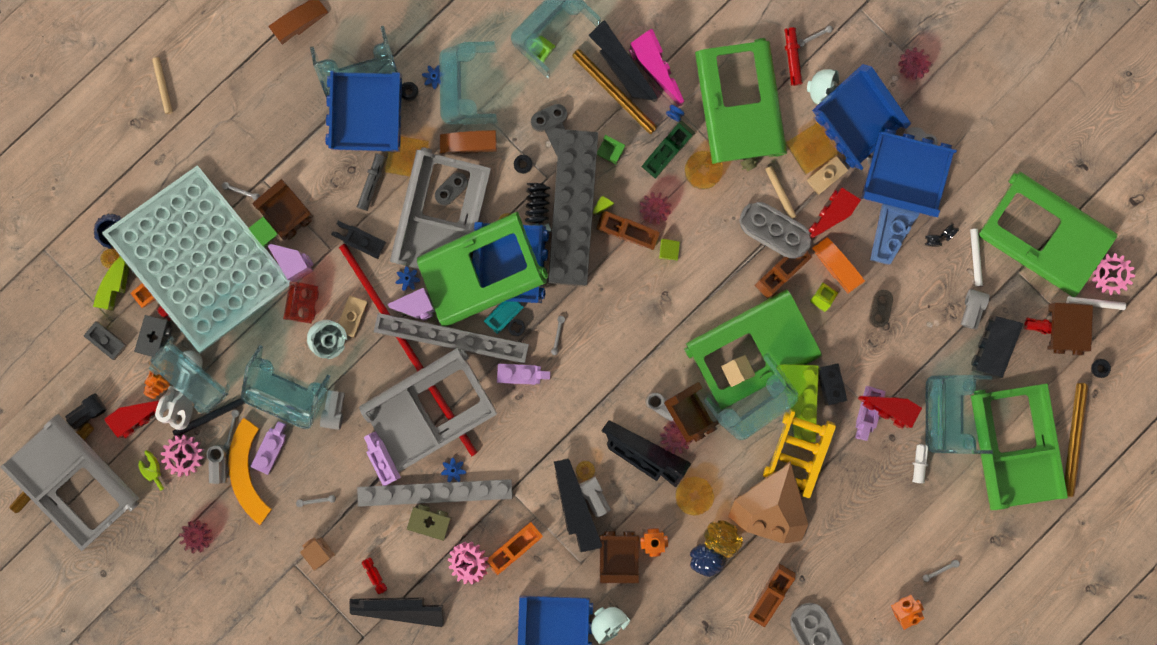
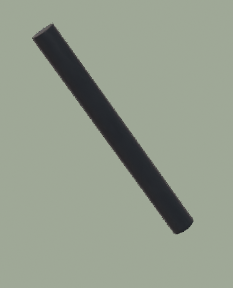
(210, 416)

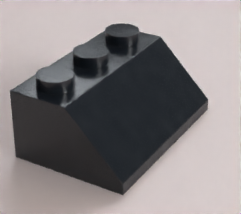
(996, 347)

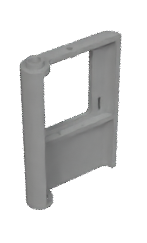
(422, 233)
(405, 424)
(50, 462)

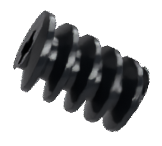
(537, 203)

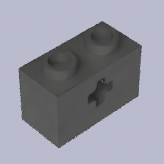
(152, 326)

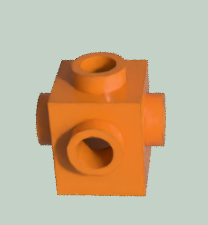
(654, 534)
(908, 611)

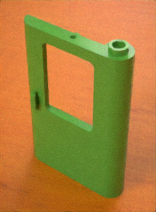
(747, 128)
(1072, 249)
(453, 279)
(775, 328)
(1023, 474)

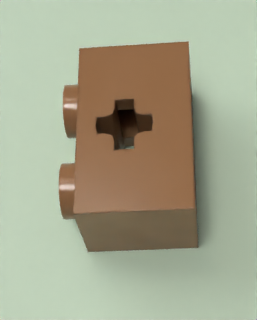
(316, 552)

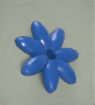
(431, 79)
(403, 276)
(449, 467)

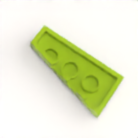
(805, 381)

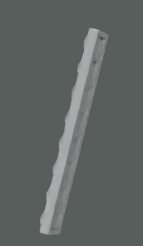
(451, 338)
(434, 492)

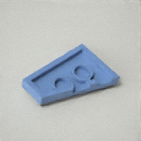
(891, 230)

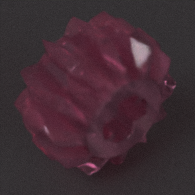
(912, 56)
(661, 211)
(668, 439)
(200, 542)

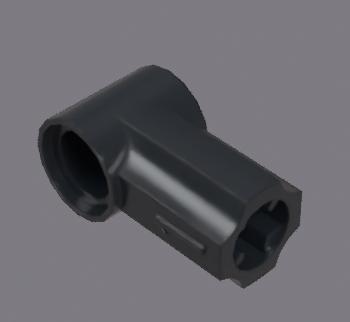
(89, 409)

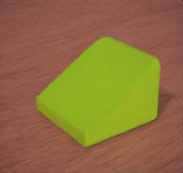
(547, 49)
(602, 205)
(669, 249)
(824, 297)

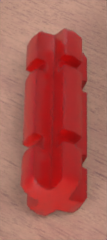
(374, 575)

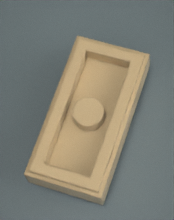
(827, 175)
(352, 315)

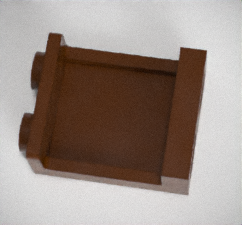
(283, 210)
(1071, 328)
(690, 414)
(619, 557)

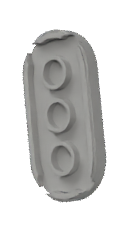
(775, 230)
(813, 626)

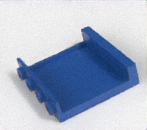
(364, 111)
(857, 113)
(908, 172)
(506, 258)
(554, 620)

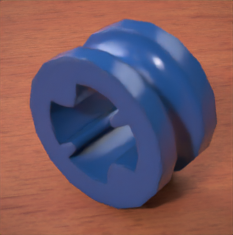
(675, 113)

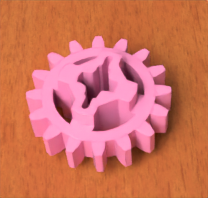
(1121, 284)
(181, 463)
(468, 562)

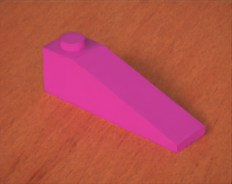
(649, 56)

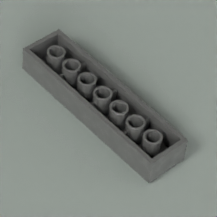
(573, 208)

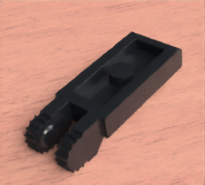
(361, 240)

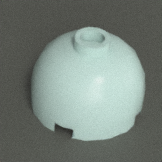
(822, 84)
(326, 339)
(608, 623)

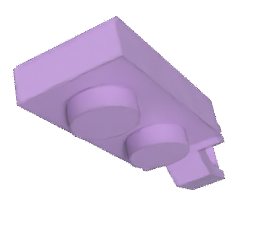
(521, 374)
(867, 418)
(270, 449)
(381, 459)

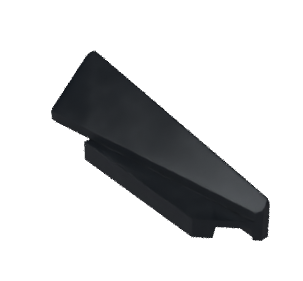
(621, 63)
(645, 455)
(574, 507)
(398, 609)

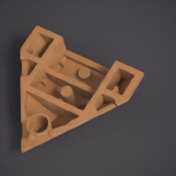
(772, 508)

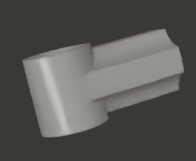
(975, 304)
(661, 408)
(333, 415)
(217, 467)
(593, 493)

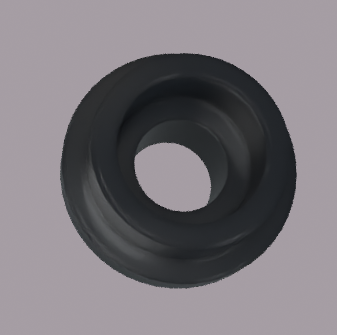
(409, 85)
(518, 160)
(1106, 368)

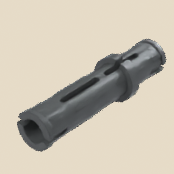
(371, 182)

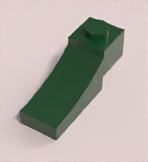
(668, 149)

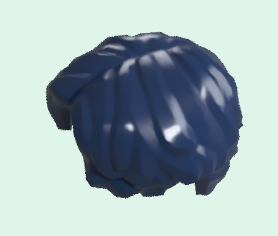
(101, 225)
(706, 561)

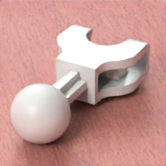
(177, 402)

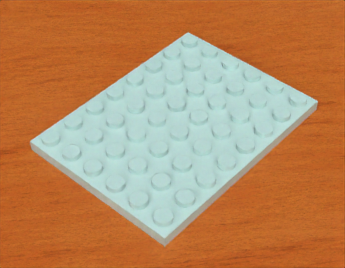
(197, 259)

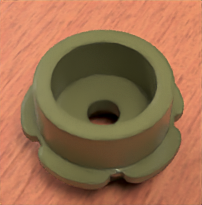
(749, 164)

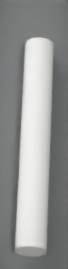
(976, 257)
(1097, 303)

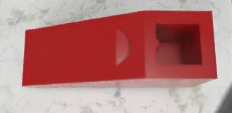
(841, 207)
(897, 409)
(127, 418)

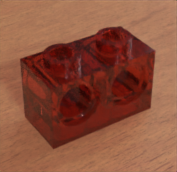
(296, 301)

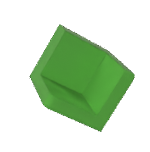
(611, 149)
(263, 231)

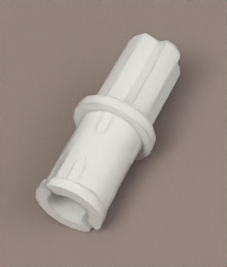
(920, 463)

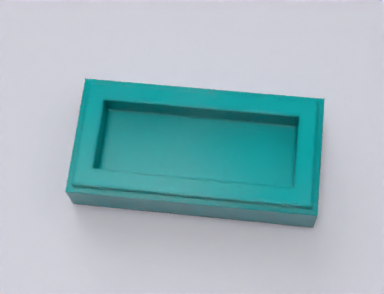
(503, 315)

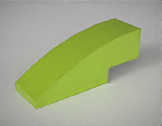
(113, 282)

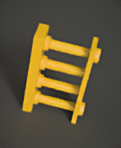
(818, 449)

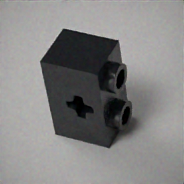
(832, 384)

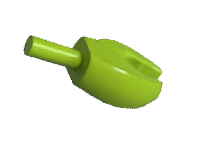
(153, 472)

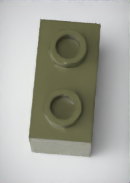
(419, 525)

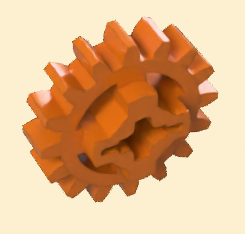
(155, 385)

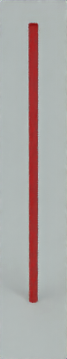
(403, 342)

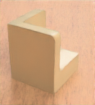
(738, 370)

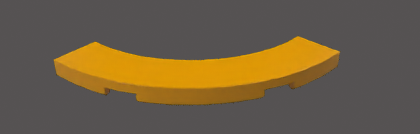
(240, 472)

